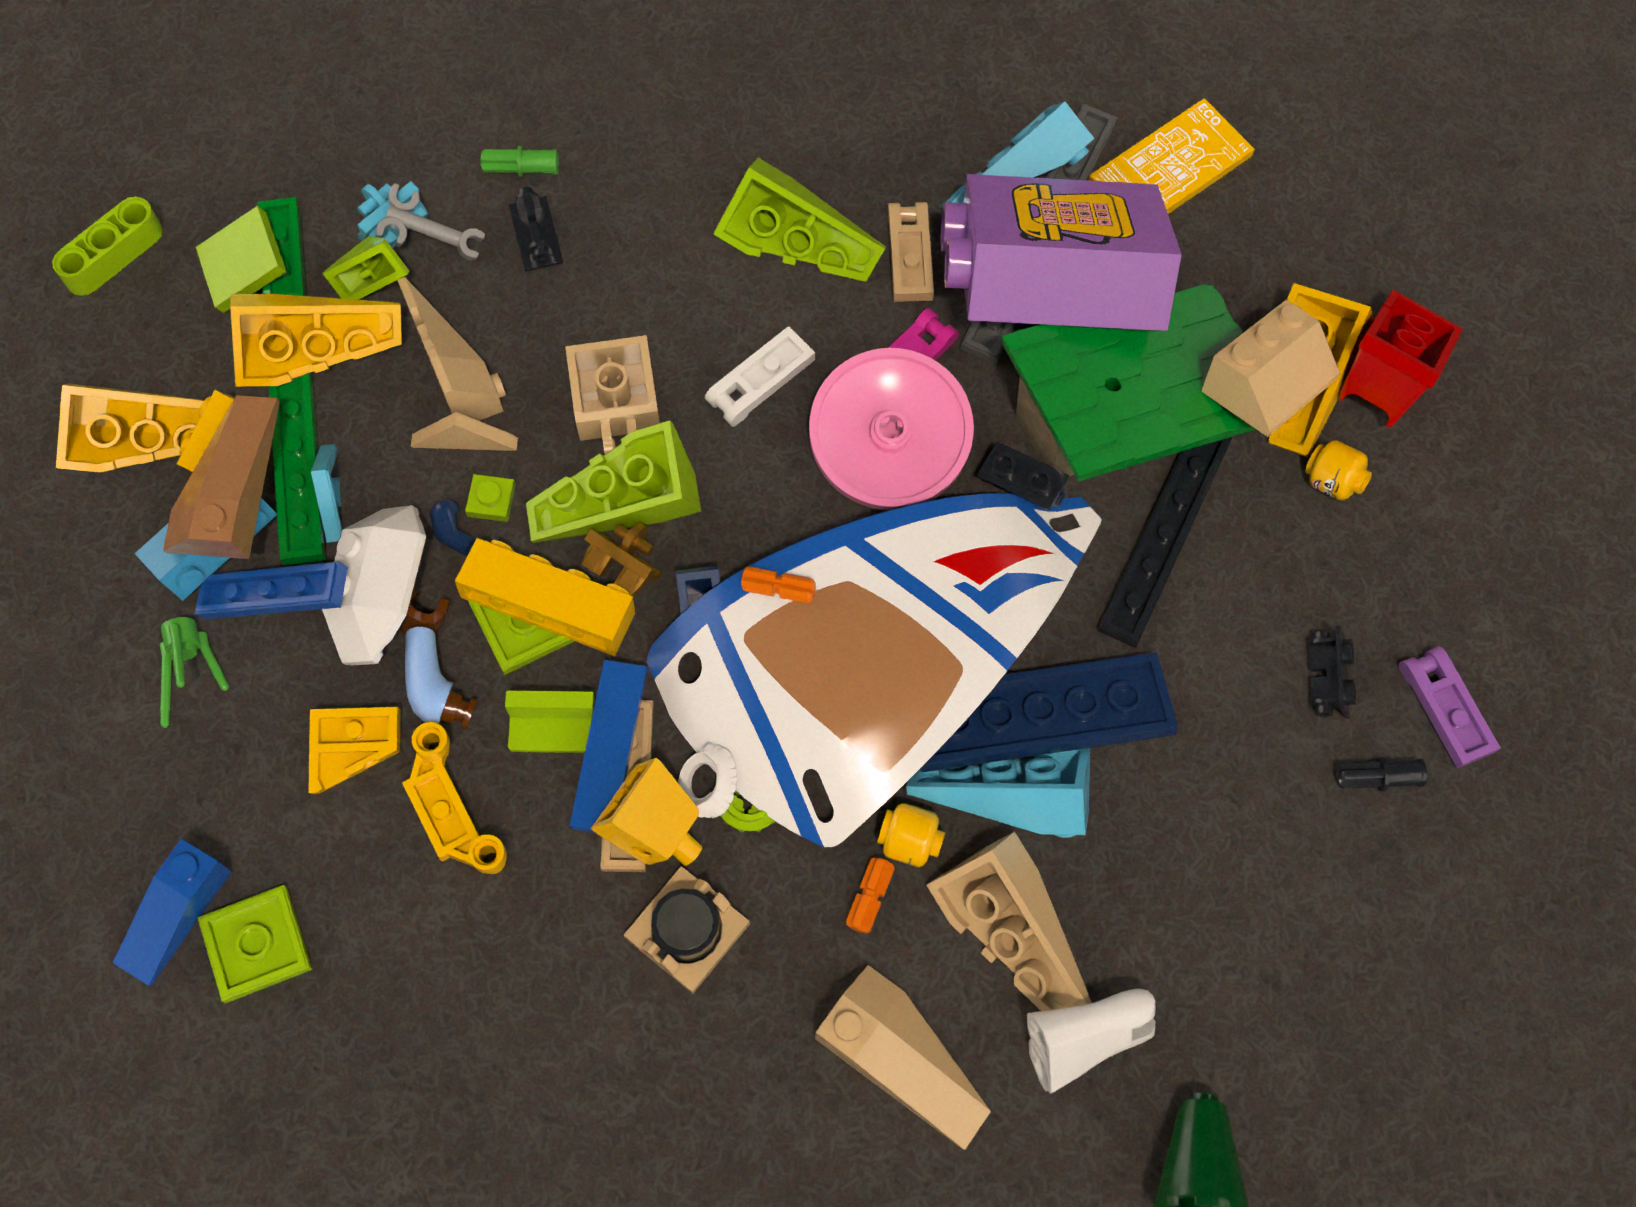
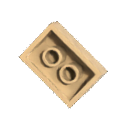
(1272, 368)

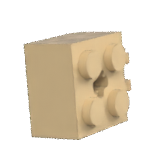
(612, 388)

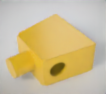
(650, 816)

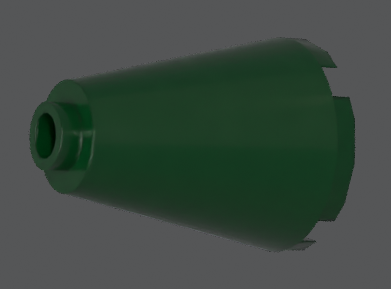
(1201, 1158)

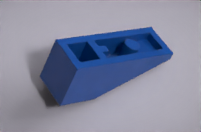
(169, 910)

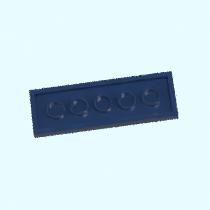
(1063, 712)

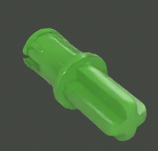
(519, 161)

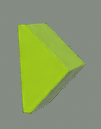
(365, 269)

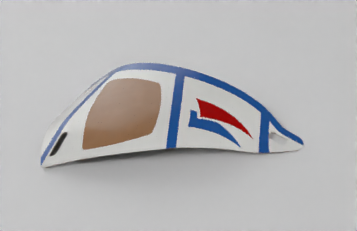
(883, 664)

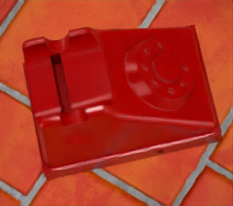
(1400, 356)

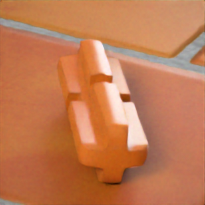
(787, 586)
(866, 904)

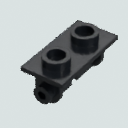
(535, 230)
(1024, 476)
(1335, 689)

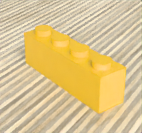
(546, 595)

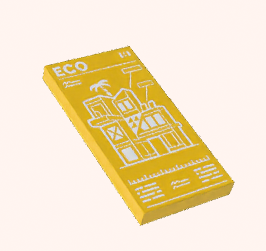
(1181, 155)

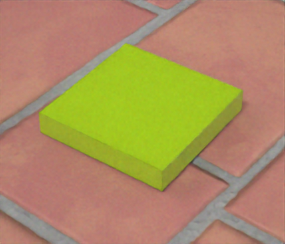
(240, 258)
(514, 640)
(254, 943)

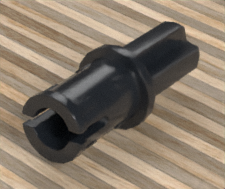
(1381, 774)

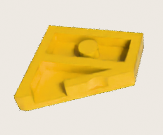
(350, 742)

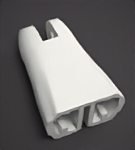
(1080, 1037)

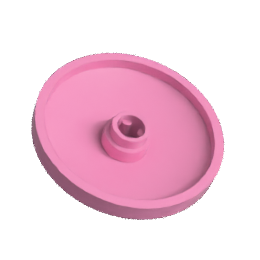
(891, 428)

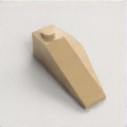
(457, 366)
(1009, 911)
(895, 1048)

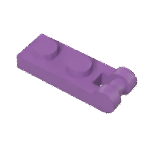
(1450, 707)

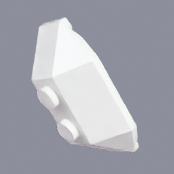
(379, 582)

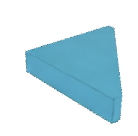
(327, 491)

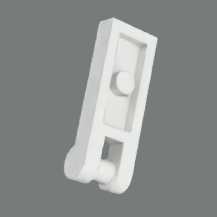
(760, 375)

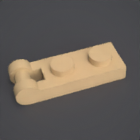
(910, 253)

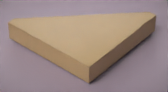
(463, 432)

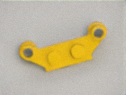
(442, 808)

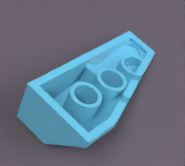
(1041, 146)
(1030, 793)

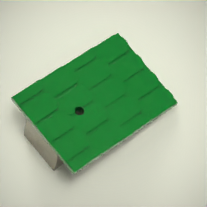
(1123, 395)

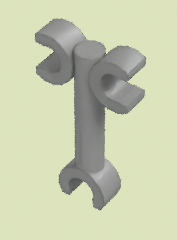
(400, 217)

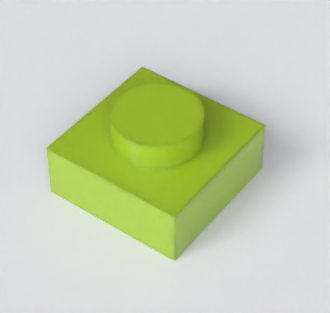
(490, 498)

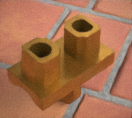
(606, 550)

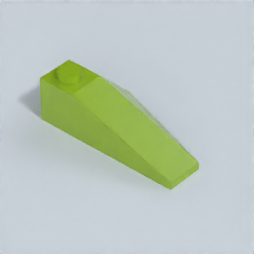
(788, 220)
(634, 483)

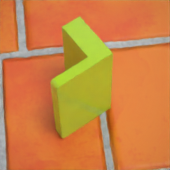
(549, 720)

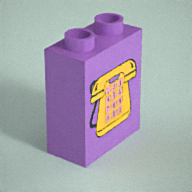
(1062, 252)

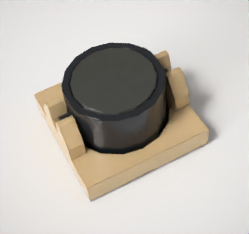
(685, 927)

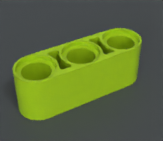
(107, 246)

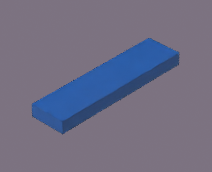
(272, 590)
(608, 741)

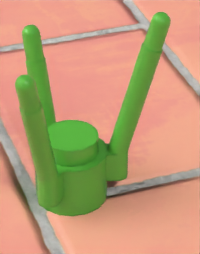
(181, 644)

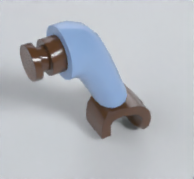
(426, 687)

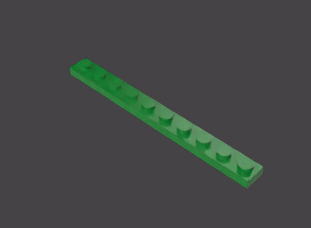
(295, 427)

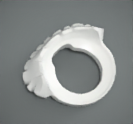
(723, 764)

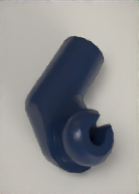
(445, 529)

